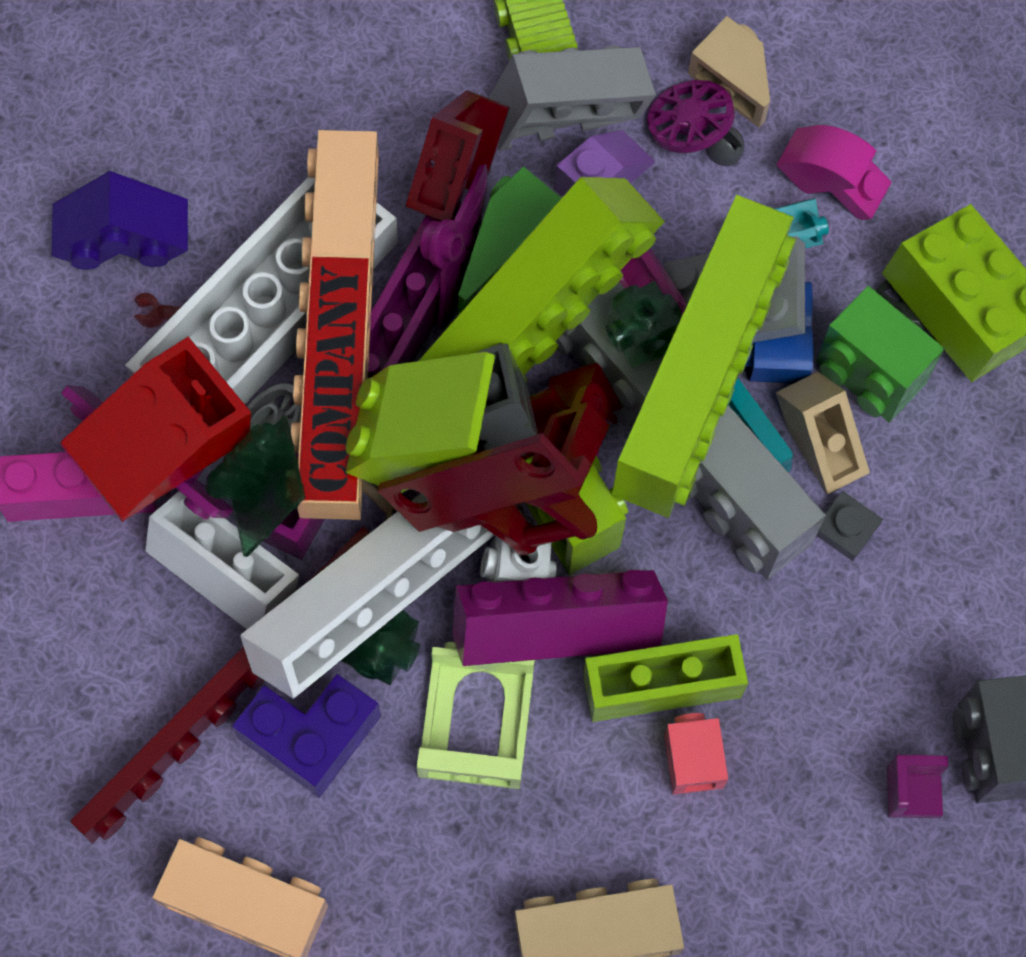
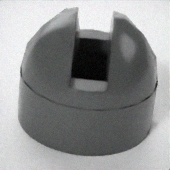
(723, 152)

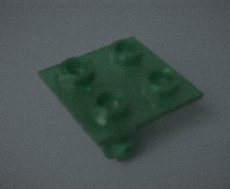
(260, 481)

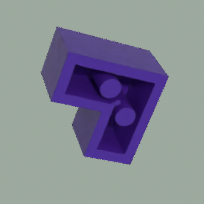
(119, 218)
(310, 745)

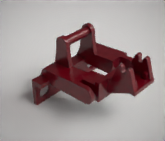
(486, 485)

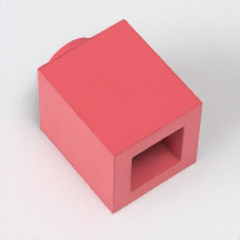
(695, 754)

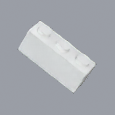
(212, 562)

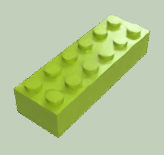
(555, 273)
(705, 358)

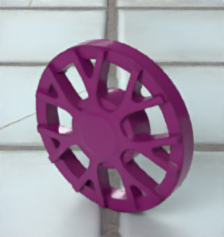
(691, 116)

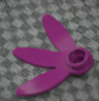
(452, 244)

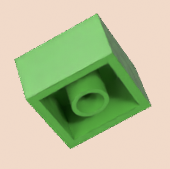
(878, 355)

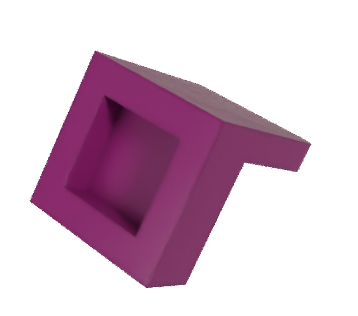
(915, 786)

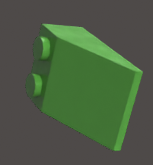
(510, 217)

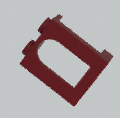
(458, 142)

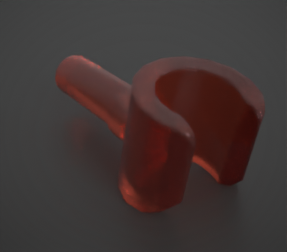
(158, 312)

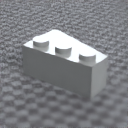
(571, 89)

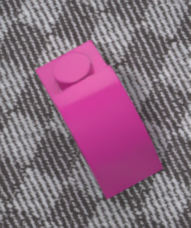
(838, 162)

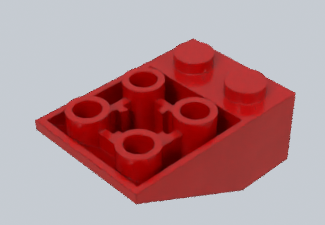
(158, 429)

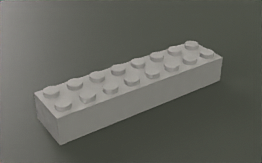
(737, 482)

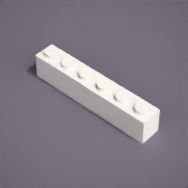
(353, 600)

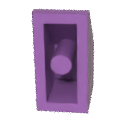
(603, 156)

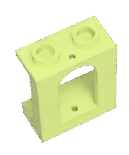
(496, 771)

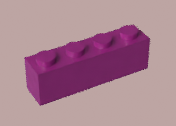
(558, 617)

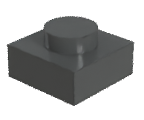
(848, 525)

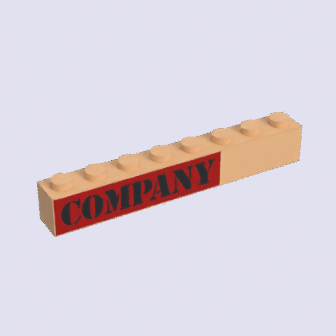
(338, 318)

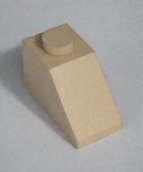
(736, 62)
(824, 430)

